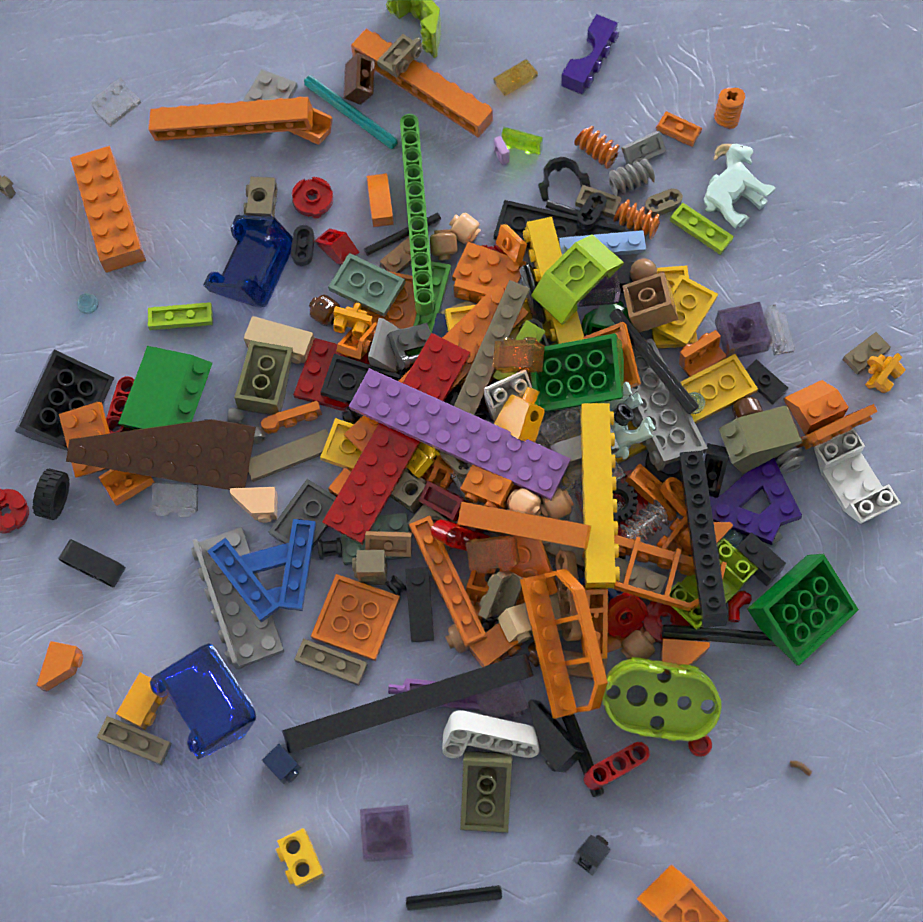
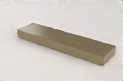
(287, 455)

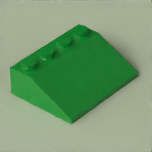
(580, 373)
(165, 389)
(803, 608)

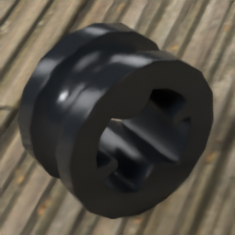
(623, 414)
(396, 585)

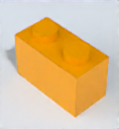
(140, 703)

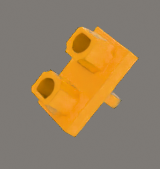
(352, 318)
(881, 368)

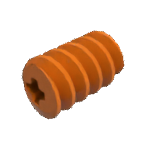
(729, 107)
(597, 146)
(637, 219)

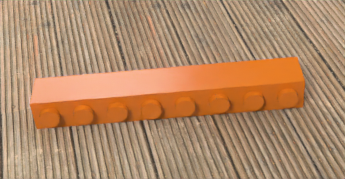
(429, 87)
(231, 118)

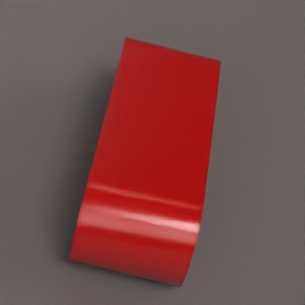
(118, 401)
(454, 534)
(624, 758)

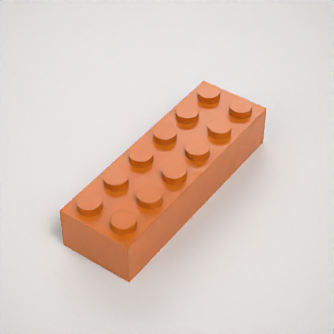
(107, 209)

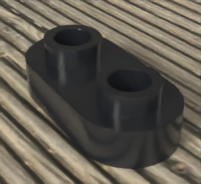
(302, 247)

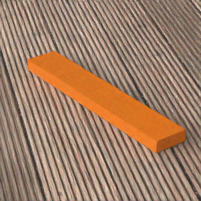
(524, 525)
(448, 583)

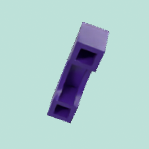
(580, 72)

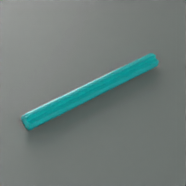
(351, 112)

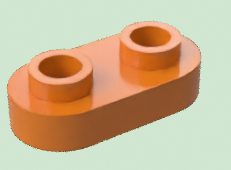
(673, 492)

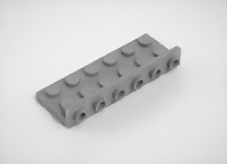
(673, 426)
(242, 631)

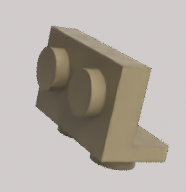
(400, 55)
(502, 593)

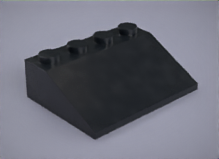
(60, 388)

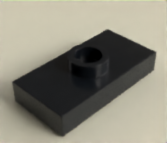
(766, 382)

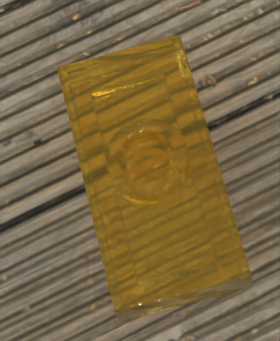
(515, 77)

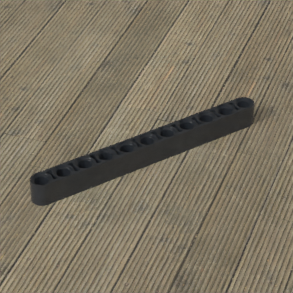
(407, 703)

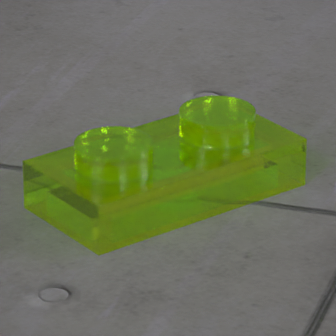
(521, 140)

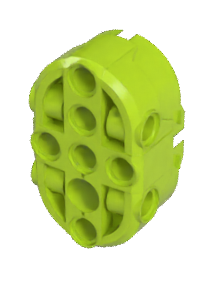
(678, 722)

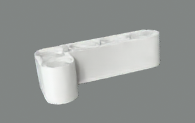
(488, 733)

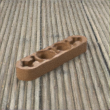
(570, 630)

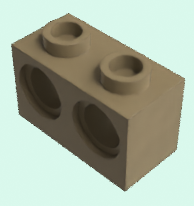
(404, 486)

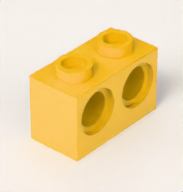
(305, 855)

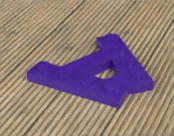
(767, 523)

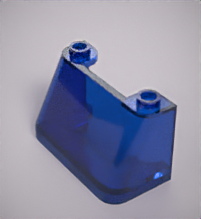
(255, 262)
(206, 700)

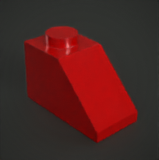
(336, 245)

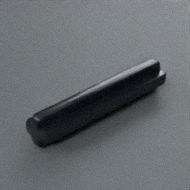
(529, 281)

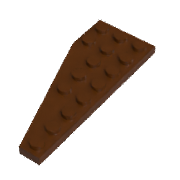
(189, 452)

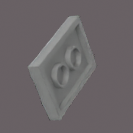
(270, 87)

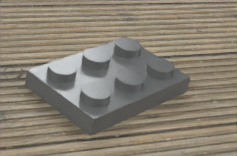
(308, 504)

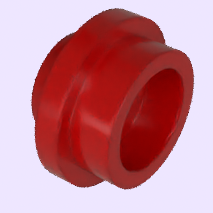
(701, 746)

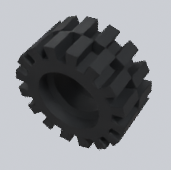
(630, 502)

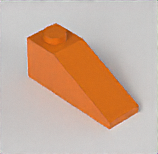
(598, 607)

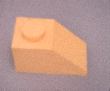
(257, 502)

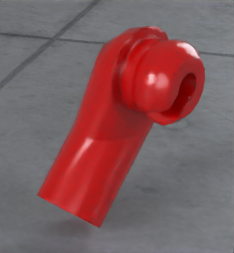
(735, 603)

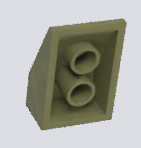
(264, 378)
(759, 437)
(486, 791)

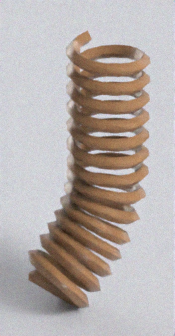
(802, 767)

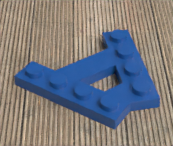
(295, 557)

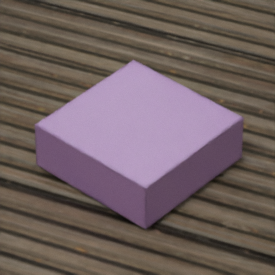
(501, 150)

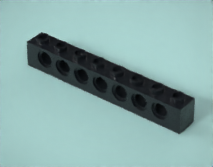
(703, 540)

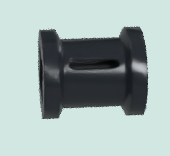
(329, 548)

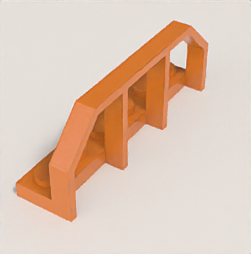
(664, 559)
(549, 645)

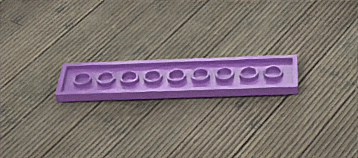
(460, 434)

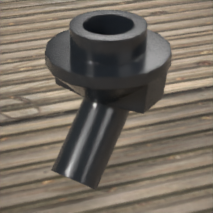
(350, 416)

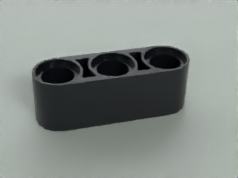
(92, 563)

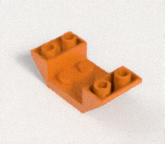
(678, 899)

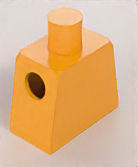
(522, 415)

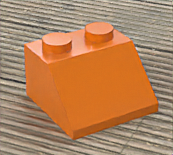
(816, 406)

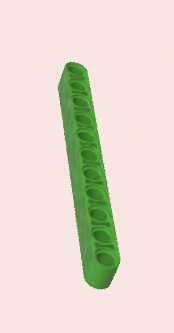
(416, 203)

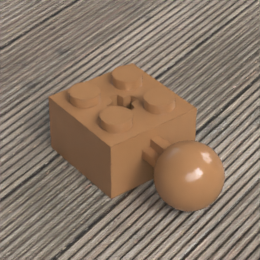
(649, 297)

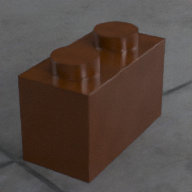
(359, 78)

